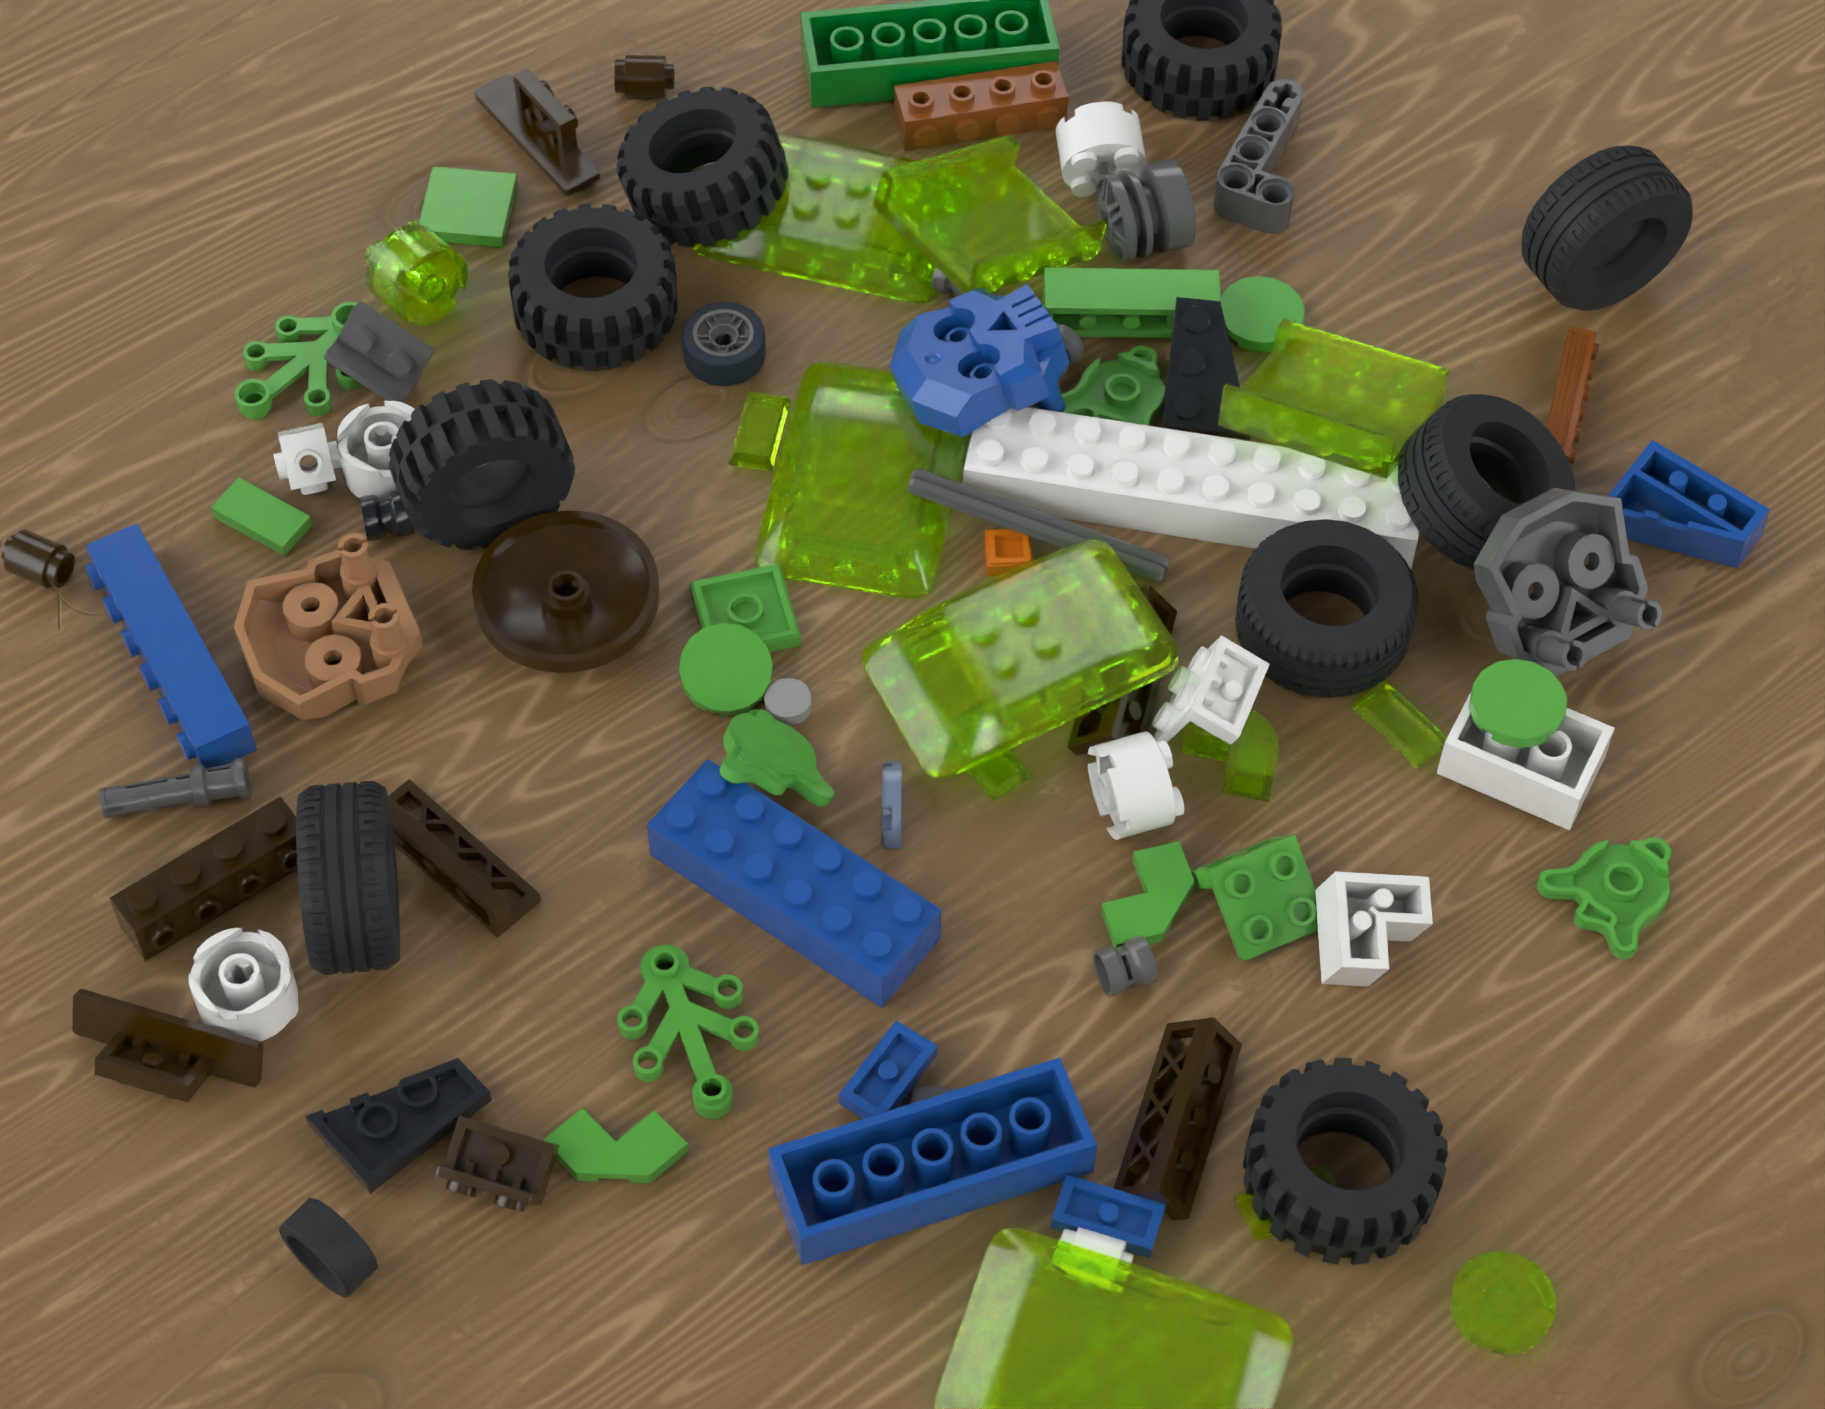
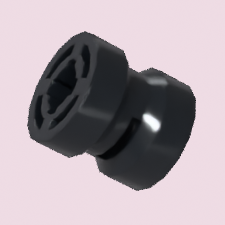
(384, 516)

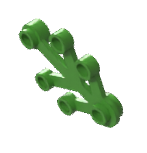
(256, 396)
(686, 1021)

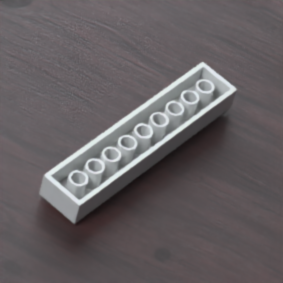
(1175, 480)

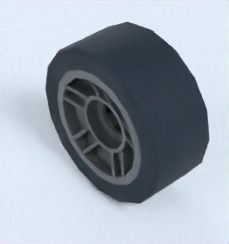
(723, 343)

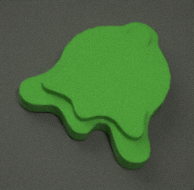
(1120, 389)
(772, 757)
(1616, 889)

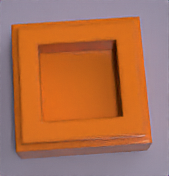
(1006, 550)

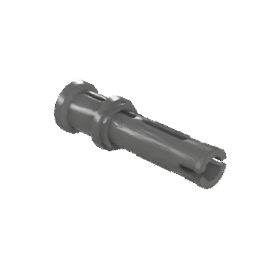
(198, 786)

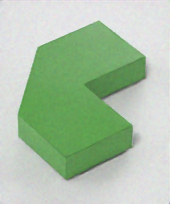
(1166, 888)
(637, 1156)

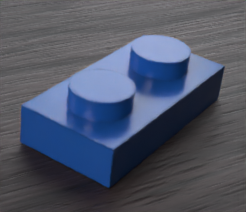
(888, 1072)
(1108, 1213)

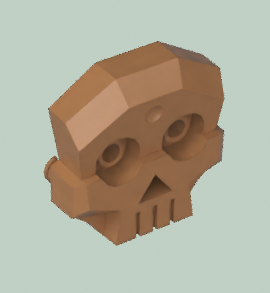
(357, 622)

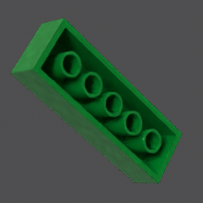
(870, 49)

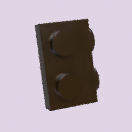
(498, 1162)

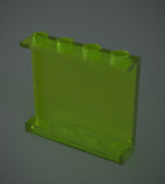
(982, 217)
(1335, 399)

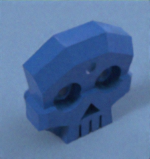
(980, 360)

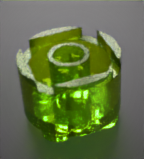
(415, 273)

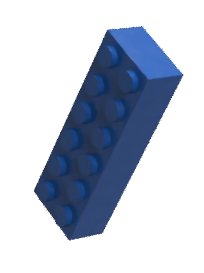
(795, 883)
(931, 1160)

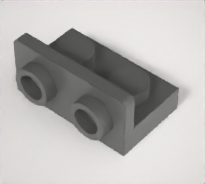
(379, 353)

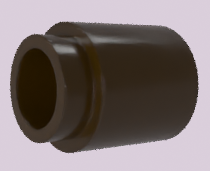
(643, 76)
(38, 559)

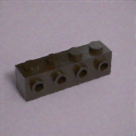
(208, 879)

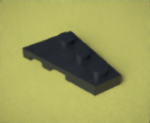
(1199, 369)
(393, 1128)

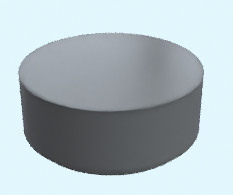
(788, 701)

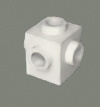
(302, 442)

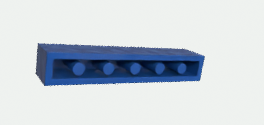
(170, 648)

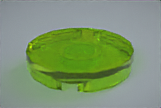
(1503, 1302)

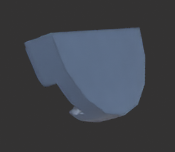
(891, 804)

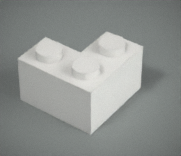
(1359, 917)

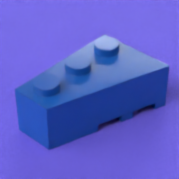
(1687, 509)

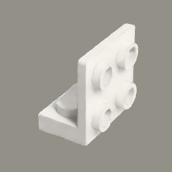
(1212, 692)

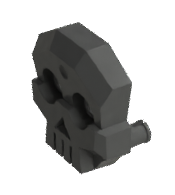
(1572, 606)

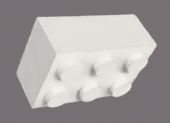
(1538, 779)

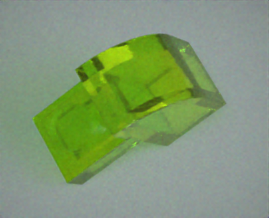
(1249, 759)

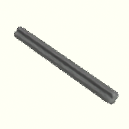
(1031, 521)

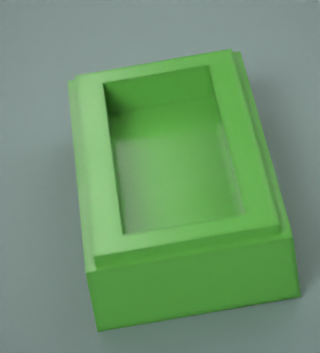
(261, 516)

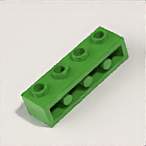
(1123, 300)

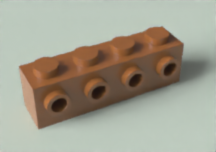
(992, 105)

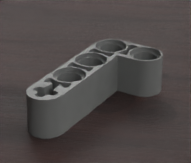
(1245, 181)

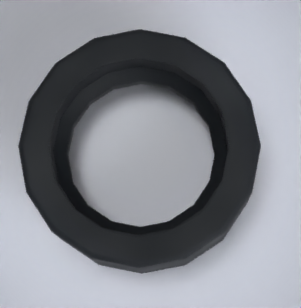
(328, 1247)

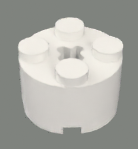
(1097, 143)
(365, 447)
(1134, 784)
(244, 984)

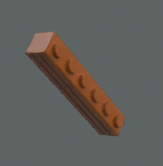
(1572, 388)

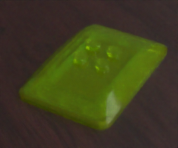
(829, 228)
(842, 487)
(1018, 657)
(1101, 1333)

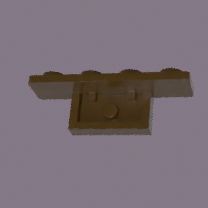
(540, 128)
(162, 1049)

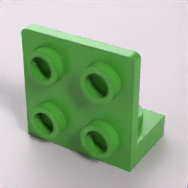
(1262, 894)

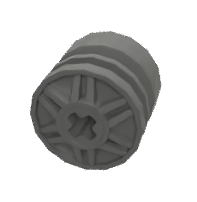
(1146, 210)

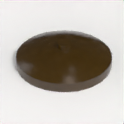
(566, 591)

